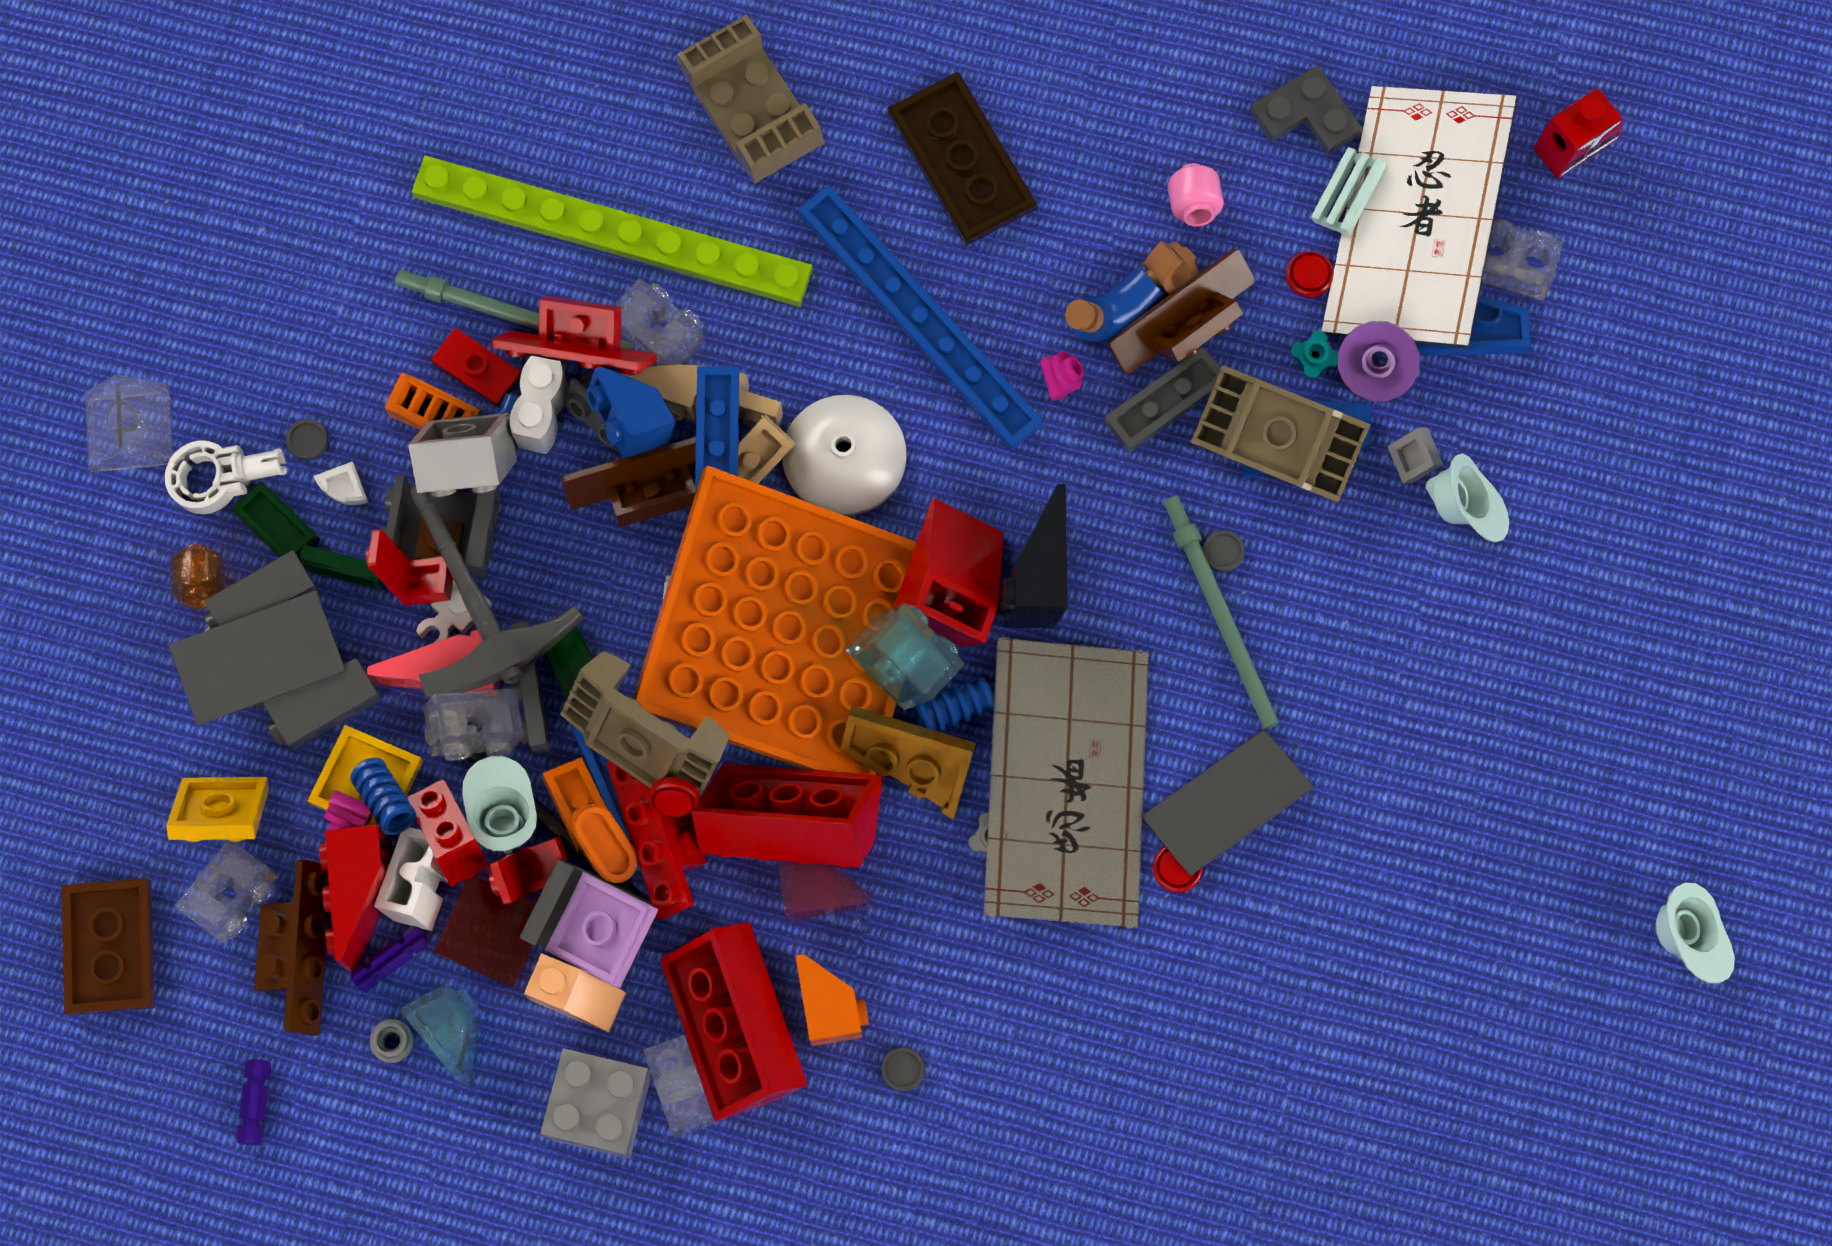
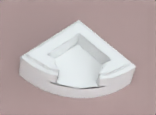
(342, 485)

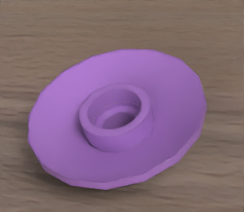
(1377, 380)

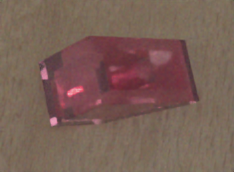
(819, 891)

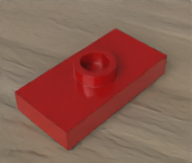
(476, 367)

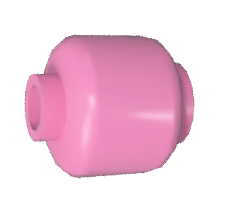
(1195, 194)

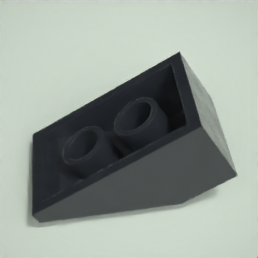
(1038, 583)

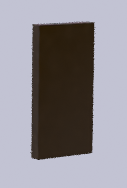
(962, 158)

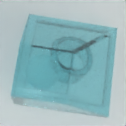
(448, 1027)

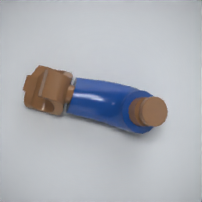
(1109, 313)

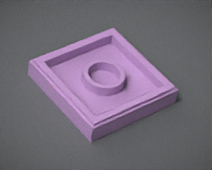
(601, 929)

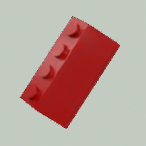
(788, 815)
(733, 1021)

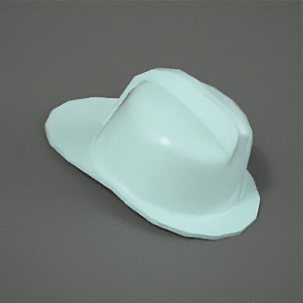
(1469, 498)
(499, 803)
(1694, 932)

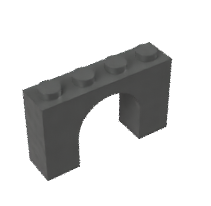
(312, 709)

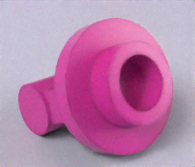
(1062, 374)
(346, 812)

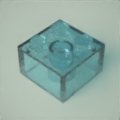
(906, 656)

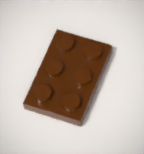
(107, 946)

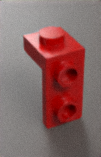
(409, 580)
(447, 833)
(525, 869)

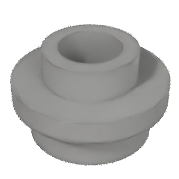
(382, 1031)

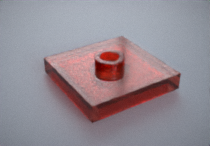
(486, 933)

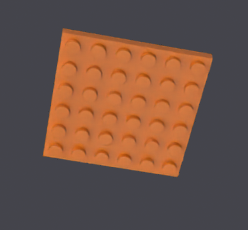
(764, 620)

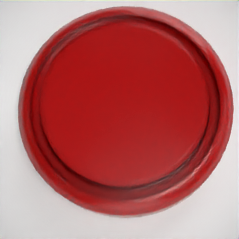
(1309, 274)
(674, 796)
(1171, 874)

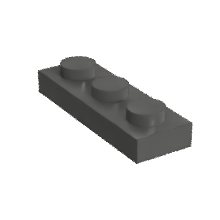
(1163, 400)
(530, 694)

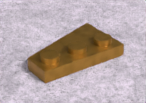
(921, 758)

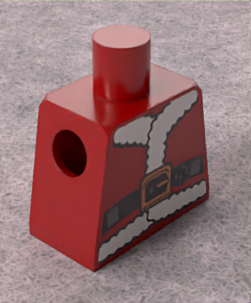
(1584, 128)

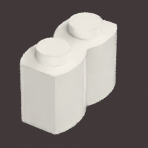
(542, 398)

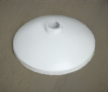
(851, 479)

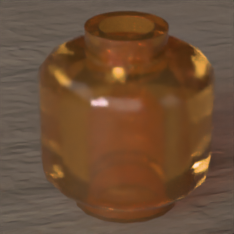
(196, 575)

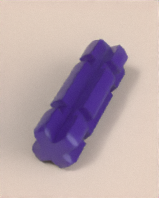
(389, 959)
(253, 1102)

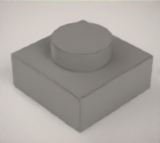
(1415, 455)

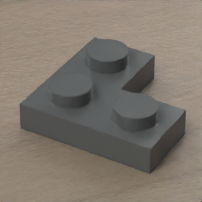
(1309, 101)

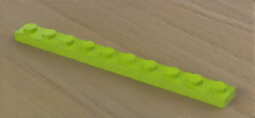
(612, 231)

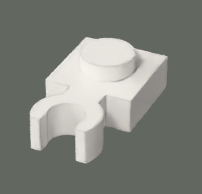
(450, 615)

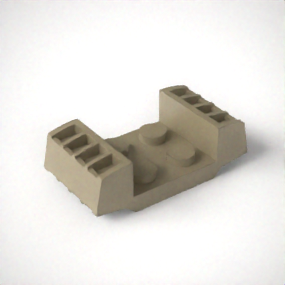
(749, 100)
(1280, 433)
(633, 736)

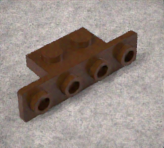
(1186, 316)
(639, 484)
(294, 949)

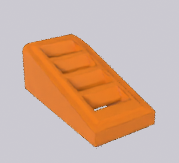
(422, 390)

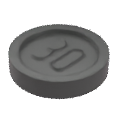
(307, 440)
(1224, 551)
(903, 1069)

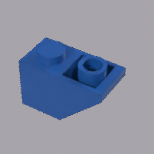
(631, 410)

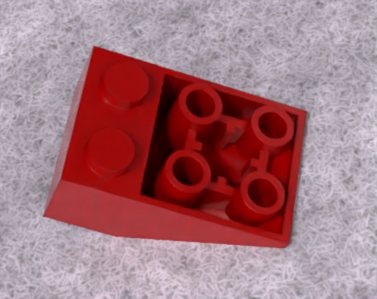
(955, 574)
(356, 869)

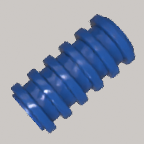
(956, 705)
(383, 796)

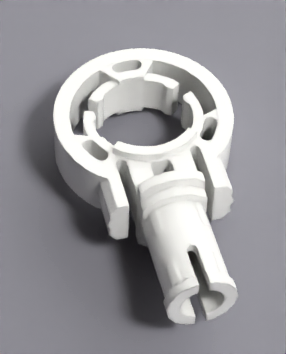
(226, 483)

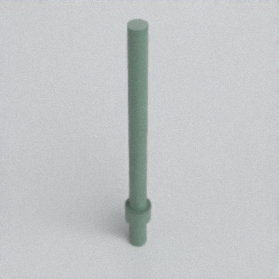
(438, 290)
(1188, 538)

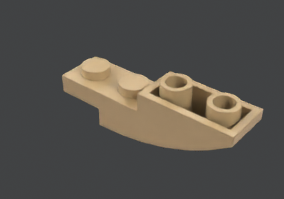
(679, 391)

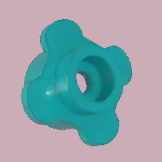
(1312, 366)

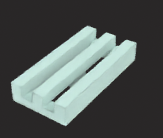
(1338, 179)

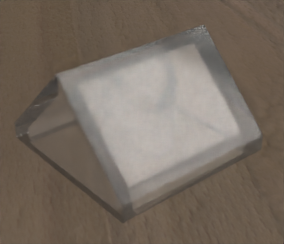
(128, 424)

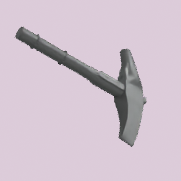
(501, 653)

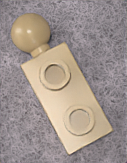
(762, 449)

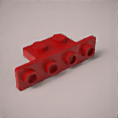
(577, 333)
(662, 845)

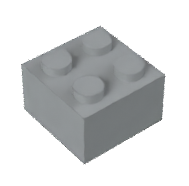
(462, 454)
(596, 1103)

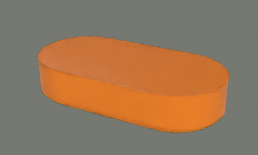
(603, 843)

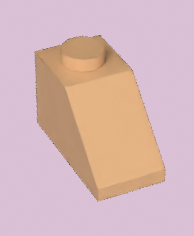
(574, 993)

